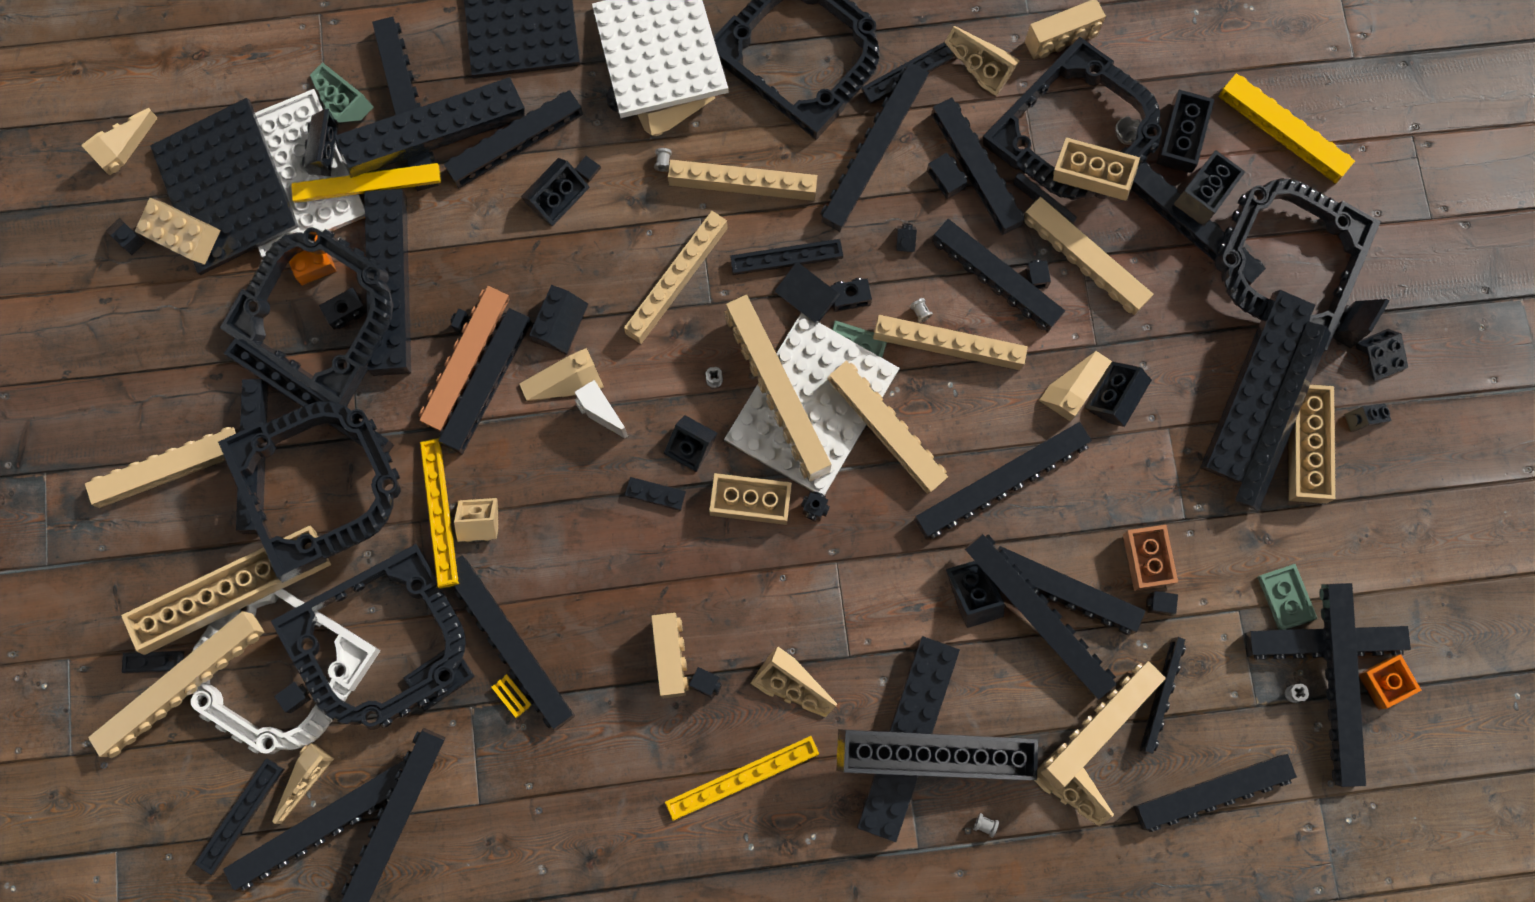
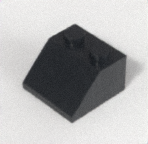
(690, 443)

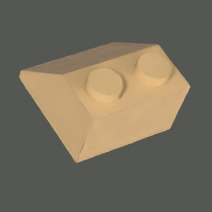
(476, 520)

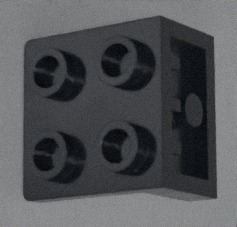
(1384, 353)

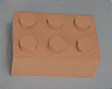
(1150, 557)

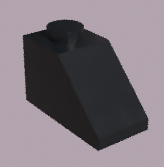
(125, 236)

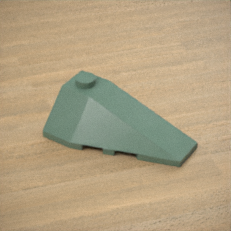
(339, 96)

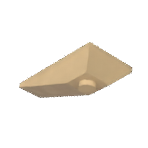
(116, 146)
(562, 378)
(1074, 387)
(788, 679)
(305, 773)
(1080, 794)

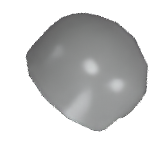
(1126, 130)

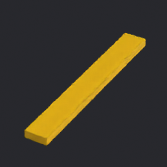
(369, 181)
(439, 513)
(741, 778)

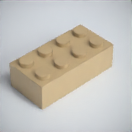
(1064, 29)
(1096, 169)
(177, 231)
(750, 499)
(669, 655)

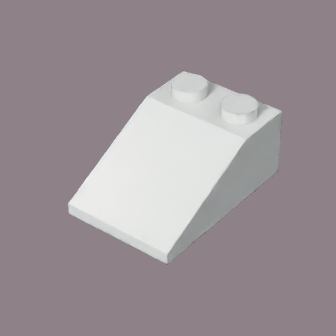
(594, 403)

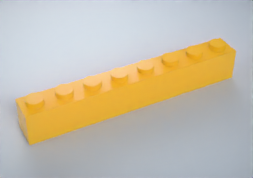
(1286, 128)

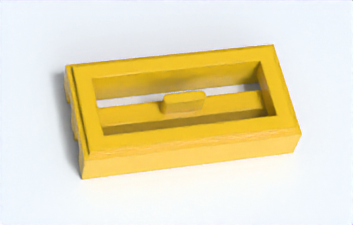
(501, 683)

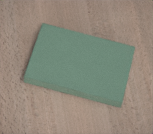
(861, 337)
(1287, 597)

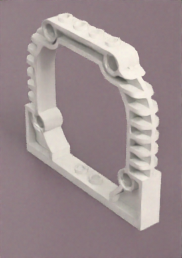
(352, 654)

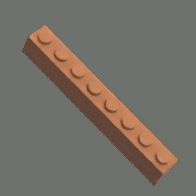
(464, 359)

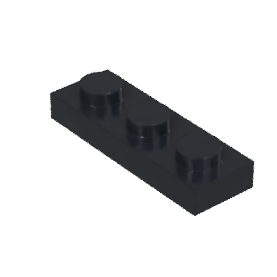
(655, 493)

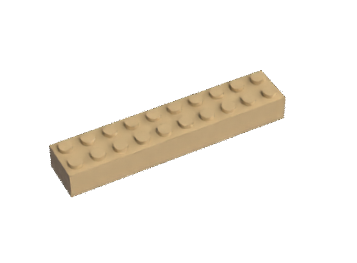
(778, 389)
(208, 599)

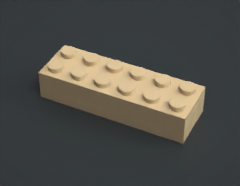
(1313, 448)

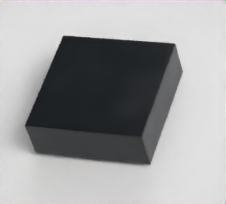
(587, 168)

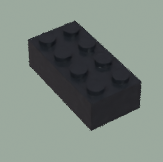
(1185, 131)
(1209, 188)

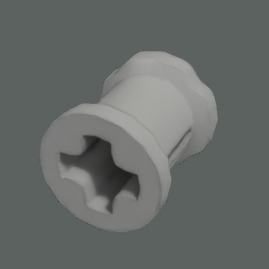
(662, 160)
(921, 310)
(714, 383)
(1290, 693)
(986, 825)

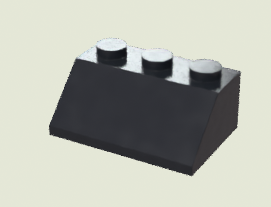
(320, 144)
(555, 191)
(558, 320)
(1118, 393)

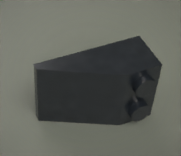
(1359, 320)
(975, 594)

